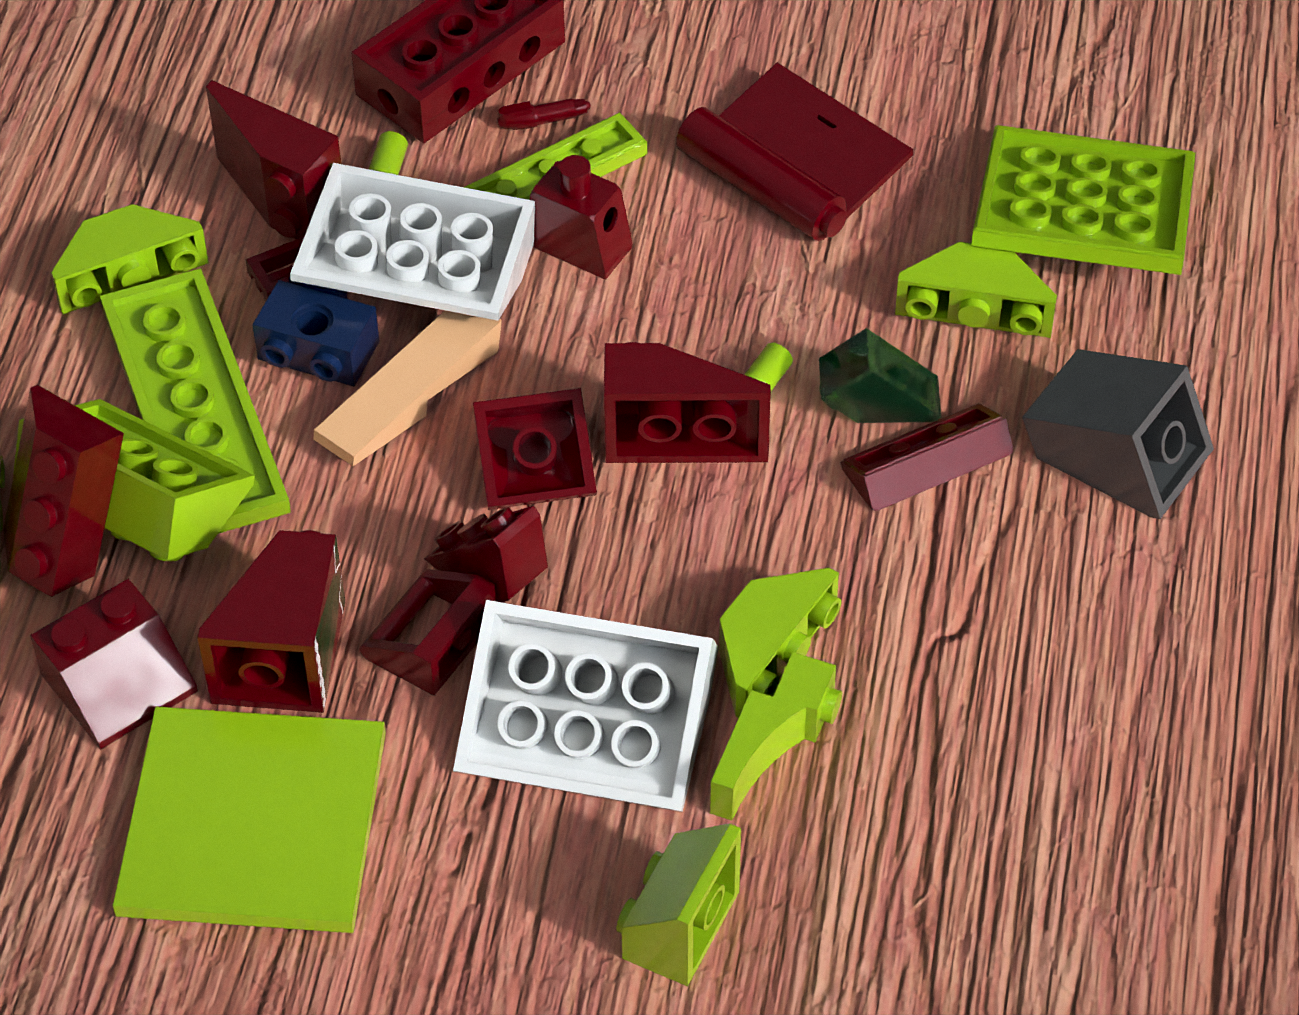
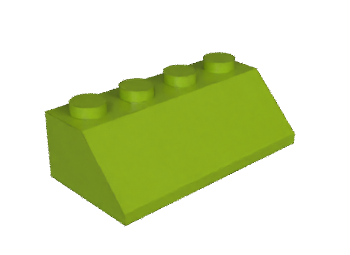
(164, 488)

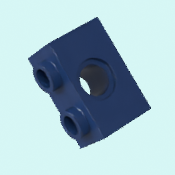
(316, 333)

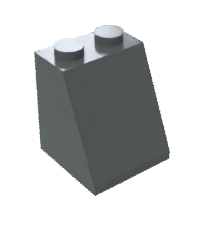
(1122, 427)

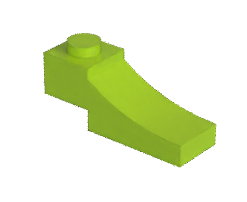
(773, 726)

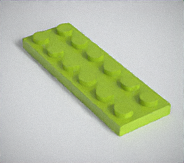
(192, 383)

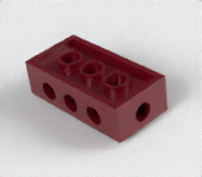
(452, 58)

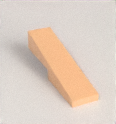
(401, 388)

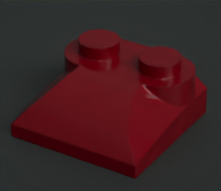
(534, 448)

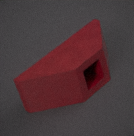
(499, 548)

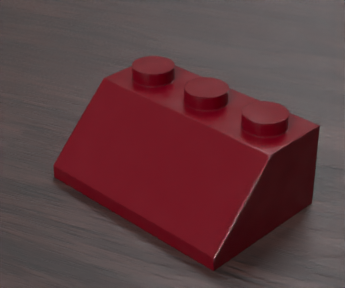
(59, 493)

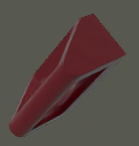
(448, 641)

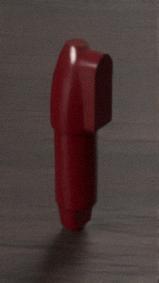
(527, 115)

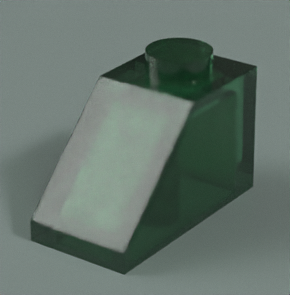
(877, 382)

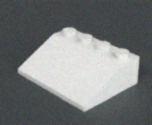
(417, 242)
(586, 705)

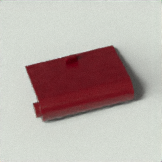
(794, 151)

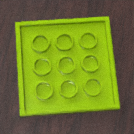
(1085, 199)
(251, 820)

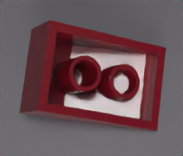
(272, 157)
(681, 408)

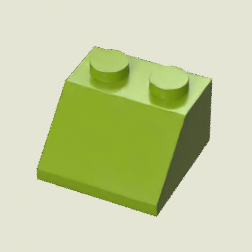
(682, 902)

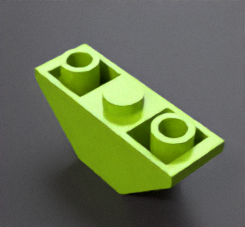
(125, 251)
(977, 290)
(769, 624)

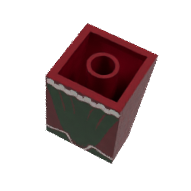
(277, 627)

